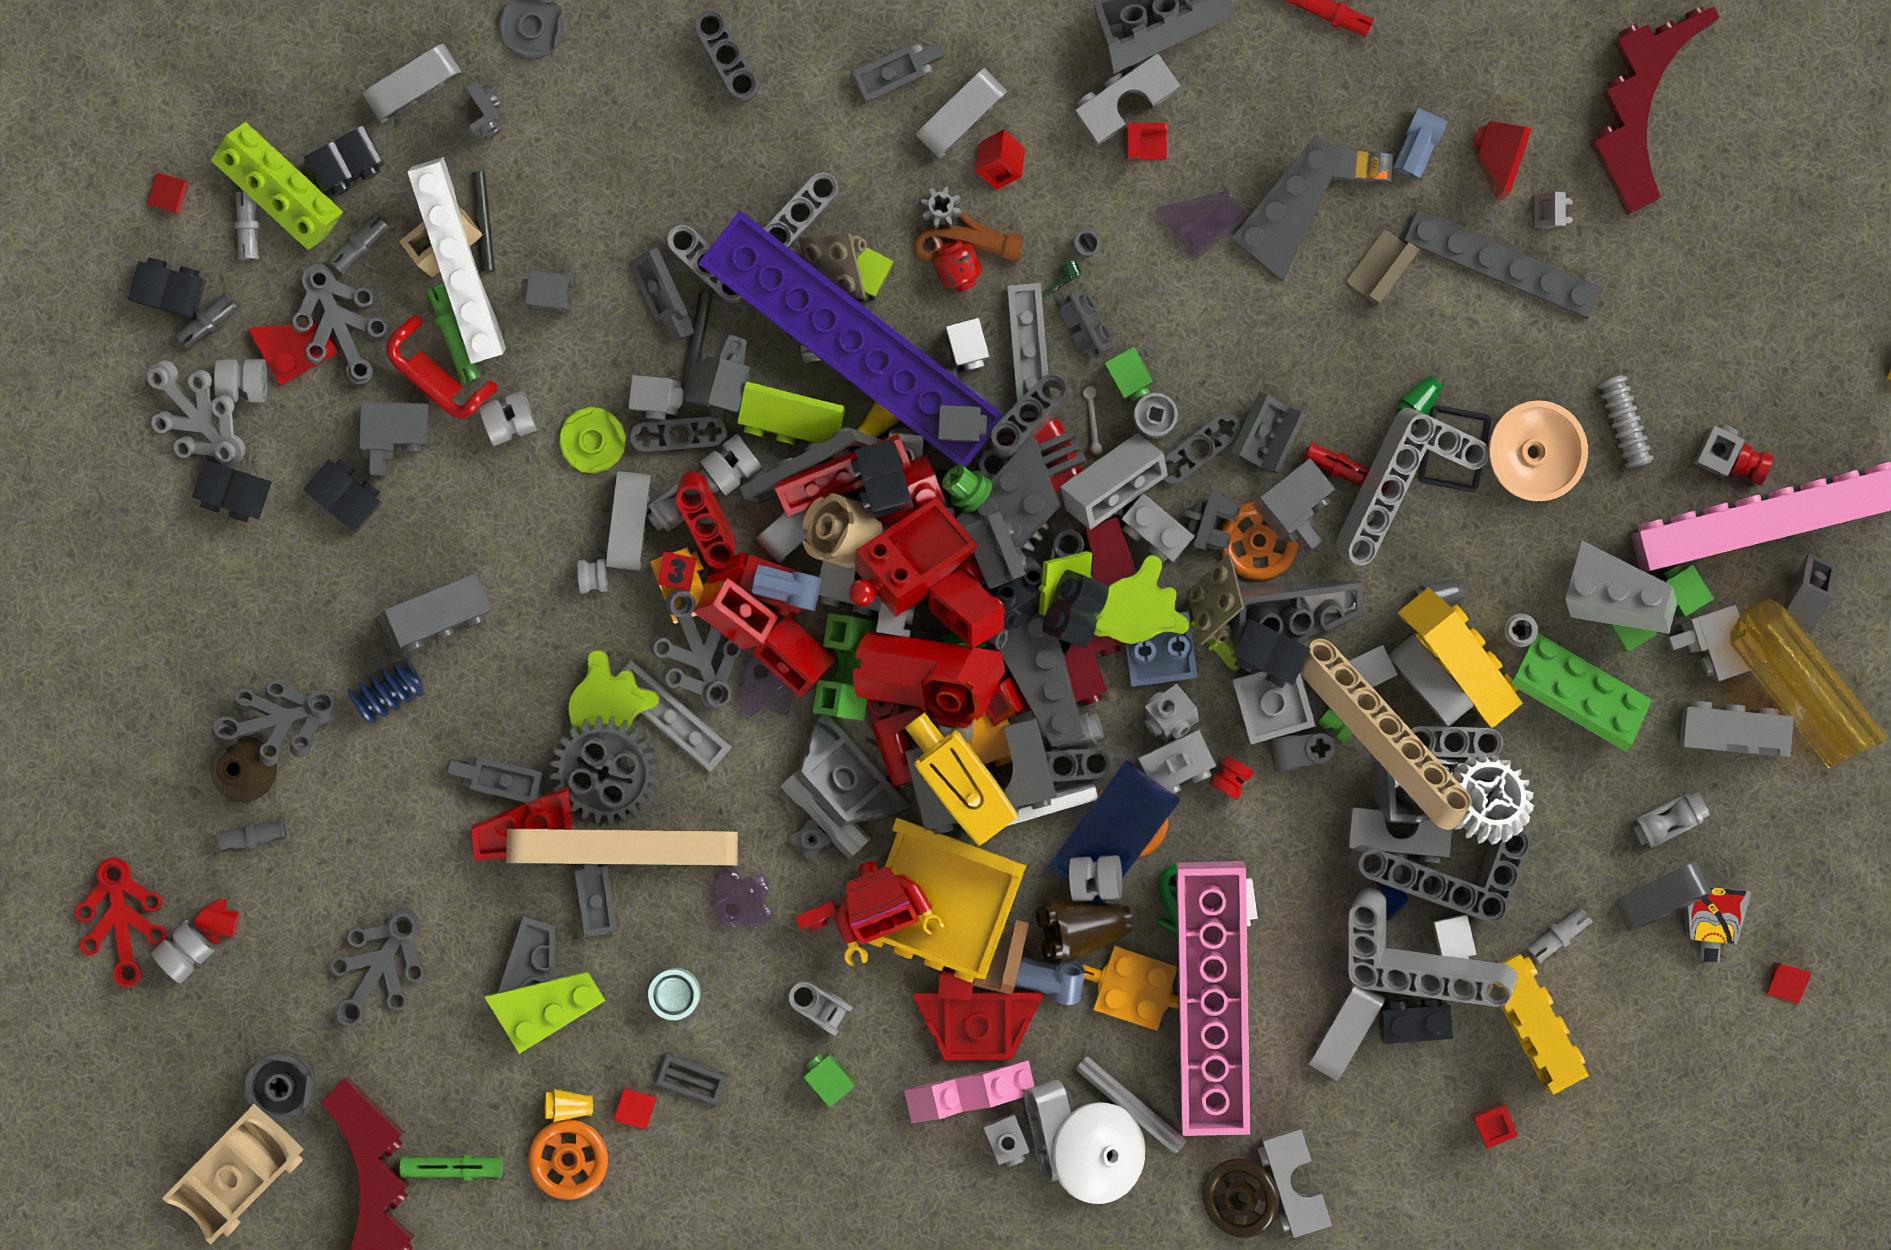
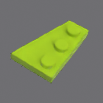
(543, 1008)

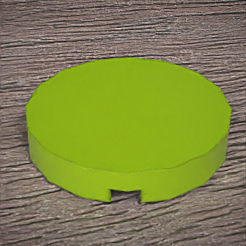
(598, 448)

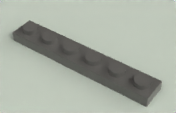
(1502, 264)

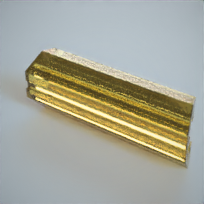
(1803, 683)

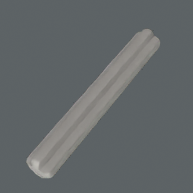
(1131, 1104)

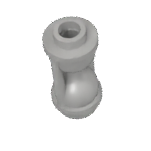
(665, 509)
(1686, 812)

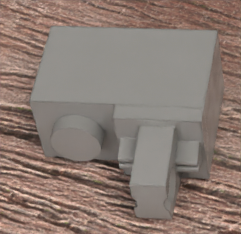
(1712, 635)

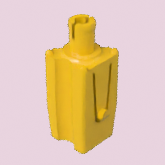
(961, 781)

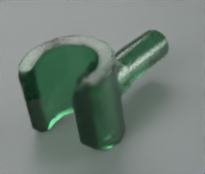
(1070, 271)

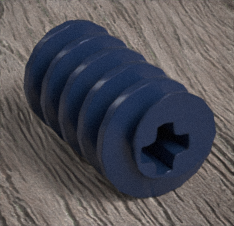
(387, 691)

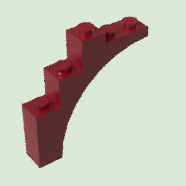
(1624, 150)
(1109, 564)
(371, 1135)

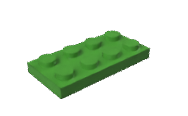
(1581, 692)

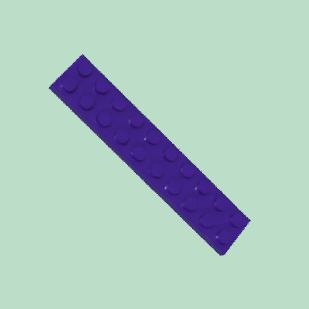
(843, 333)

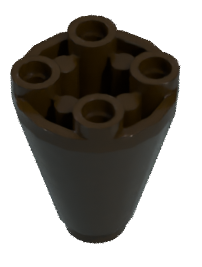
(253, 778)
(1080, 927)

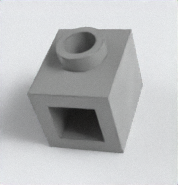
(655, 396)
(1007, 1140)

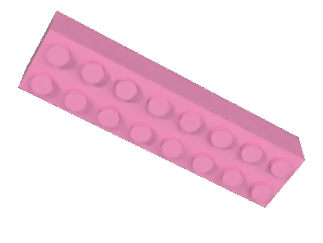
(1765, 520)
(1213, 998)

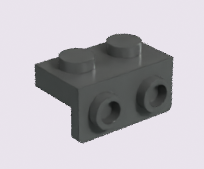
(489, 124)
(1268, 433)
(995, 553)

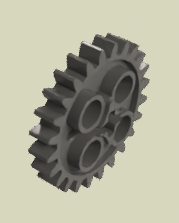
(616, 743)

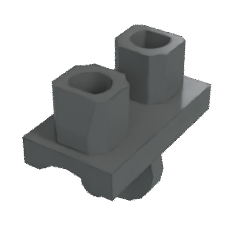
(1217, 507)

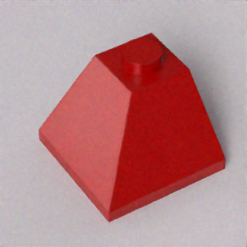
(1500, 154)

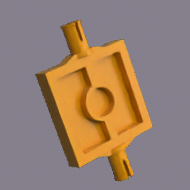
(1134, 988)

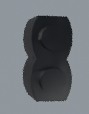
(345, 161)
(166, 288)
(883, 479)
(231, 490)
(343, 495)
(1075, 608)
(1269, 652)

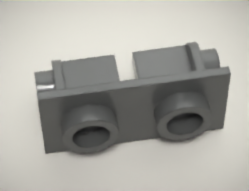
(1080, 310)

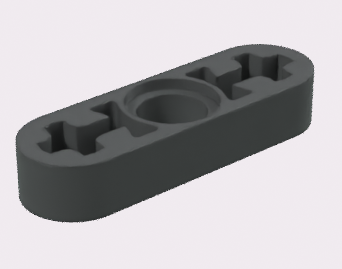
(669, 424)
(1224, 440)

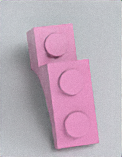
(968, 1092)

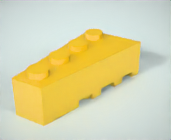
(1462, 656)
(1540, 1031)

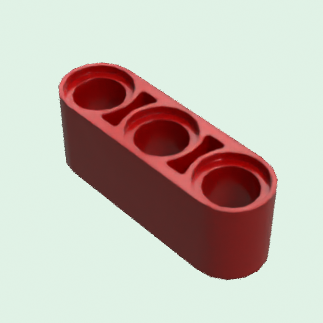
(706, 534)

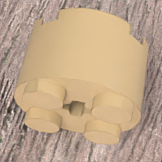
(837, 529)

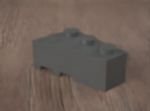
(433, 615)

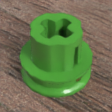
(966, 488)

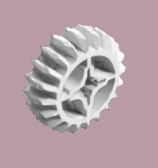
(1507, 799)

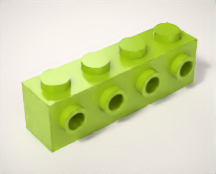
(276, 183)

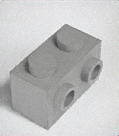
(1156, 528)

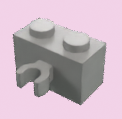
(1179, 762)

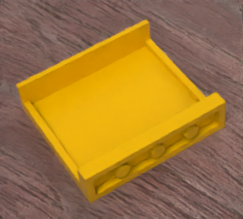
(966, 890)

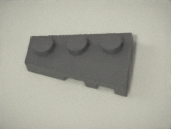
(530, 956)

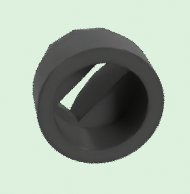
(1090, 240)

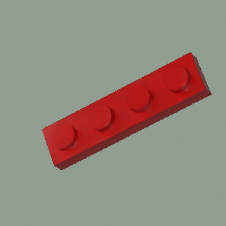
(831, 477)

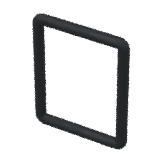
(1487, 422)

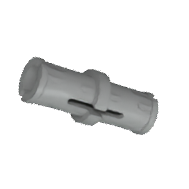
(247, 227)
(1559, 935)

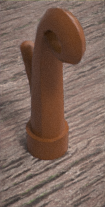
(976, 235)

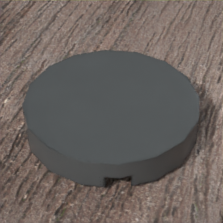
(540, 33)

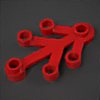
(119, 916)

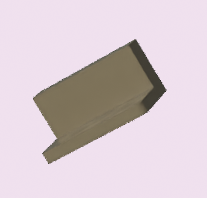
(1382, 267)

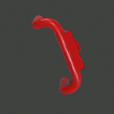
(430, 377)

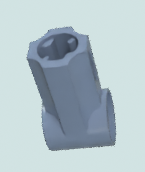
(1421, 138)
(793, 588)
(1061, 981)

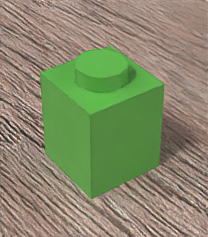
(1129, 375)
(828, 1078)

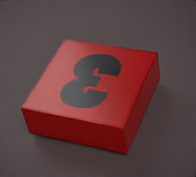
(677, 571)

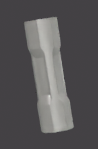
(847, 838)

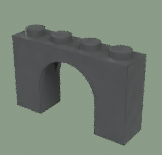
(1029, 783)

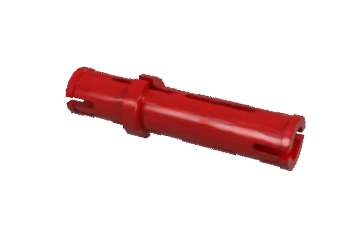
(1337, 14)
(1339, 465)

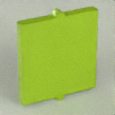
(1054, 570)

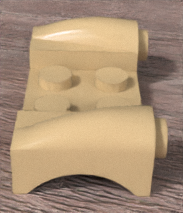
(235, 1173)

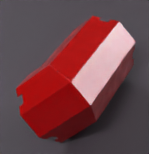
(927, 674)

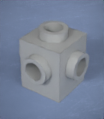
(1170, 714)

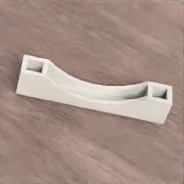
(451, 248)

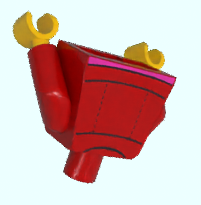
(878, 906)

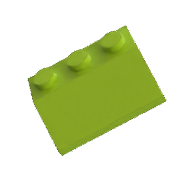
(788, 415)

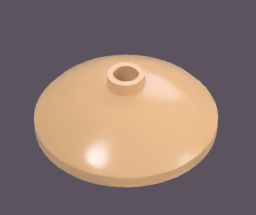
(1559, 444)

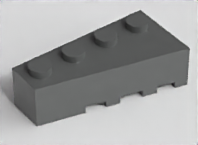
(1145, 27)

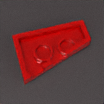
(546, 812)

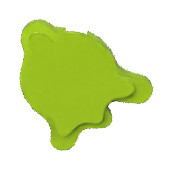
(1139, 608)
(608, 695)

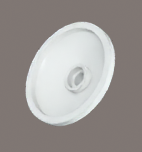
(1082, 1152)

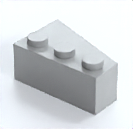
(1618, 593)
(1736, 730)

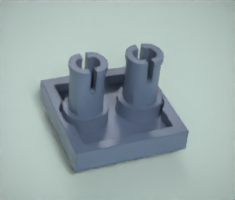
(1162, 658)

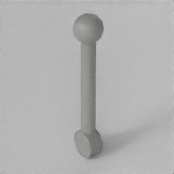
(1090, 393)

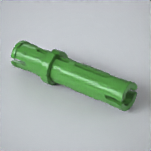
(448, 324)
(490, 1167)

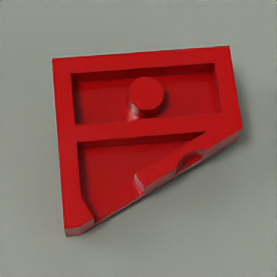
(286, 350)

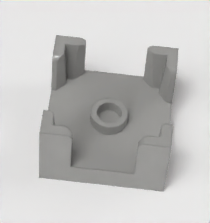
(1271, 709)

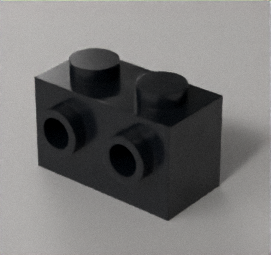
(1020, 595)
(1416, 1023)

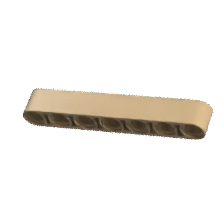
(1385, 735)
(621, 847)

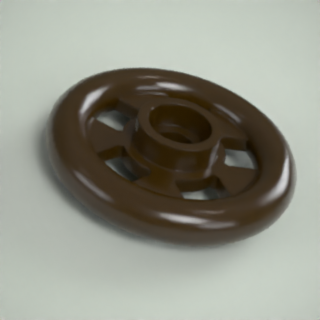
(1266, 1192)

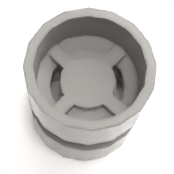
(241, 380)
(1155, 415)
(496, 421)
(722, 473)
(1107, 879)
(181, 953)

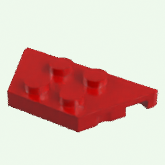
(979, 1028)

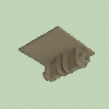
(836, 259)
(1216, 601)

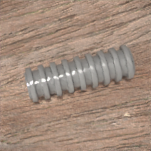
(1625, 422)

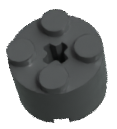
(296, 1074)

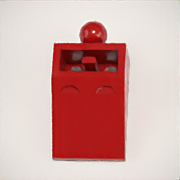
(914, 550)

